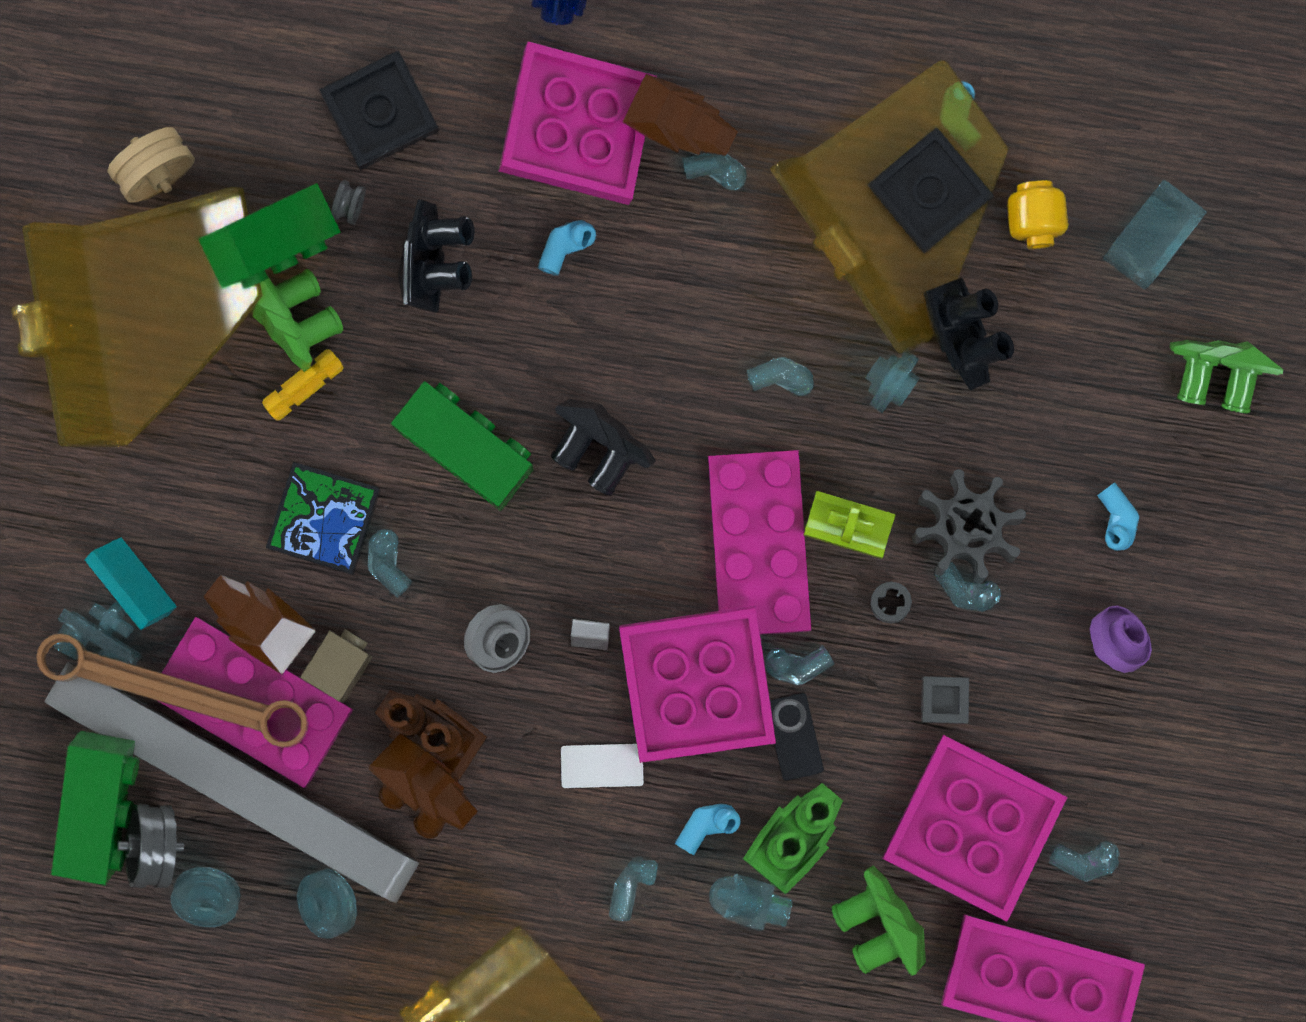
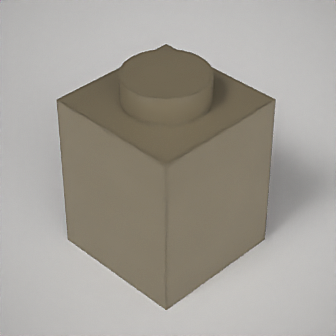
(338, 665)

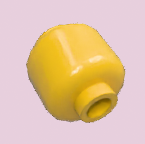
(1037, 213)

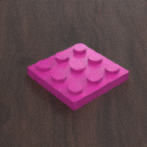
(571, 124)
(697, 684)
(974, 828)

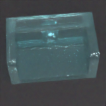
(1154, 234)

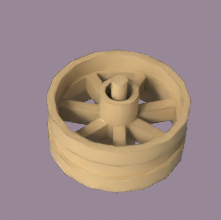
(151, 164)

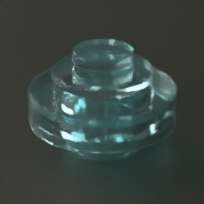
(892, 380)
(205, 897)
(326, 903)

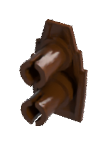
(678, 119)
(259, 622)
(433, 728)
(424, 785)

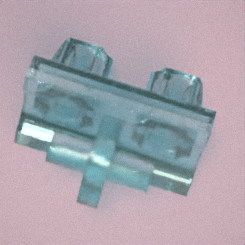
(100, 635)
(749, 902)

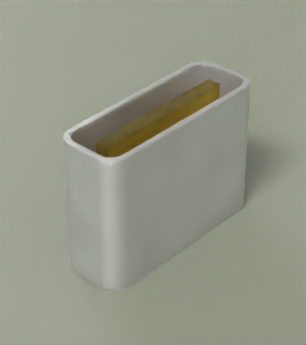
(590, 634)

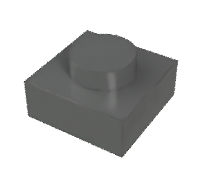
(945, 700)

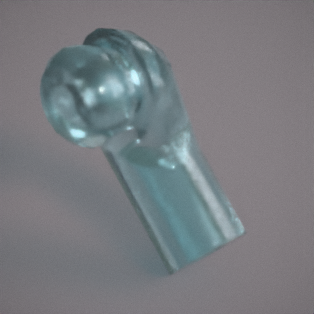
(722, 169)
(784, 373)
(383, 559)
(969, 594)
(796, 669)
(1089, 865)
(626, 886)

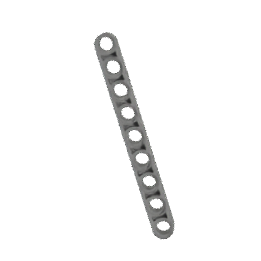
(236, 785)

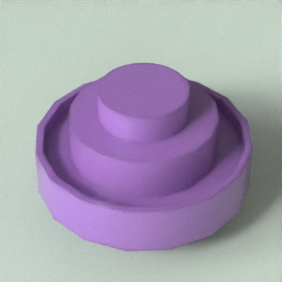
(1120, 639)

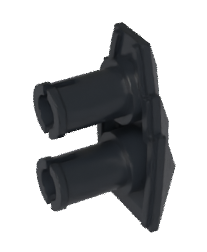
(422, 264)
(960, 333)
(593, 422)

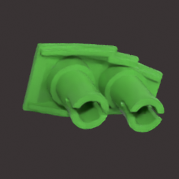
(295, 337)
(1243, 360)
(795, 838)
(903, 935)

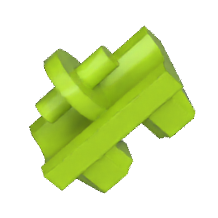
(849, 524)

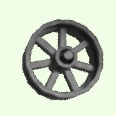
(151, 846)

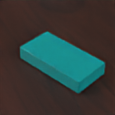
(130, 583)

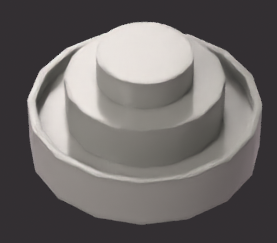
(497, 638)

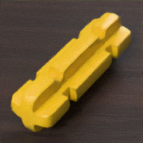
(302, 385)

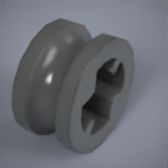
(348, 202)
(880, 593)

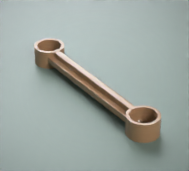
(171, 690)

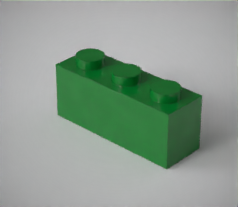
(270, 238)
(464, 444)
(94, 807)

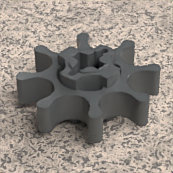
(951, 518)

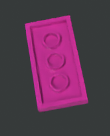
(760, 538)
(216, 662)
(1037, 978)

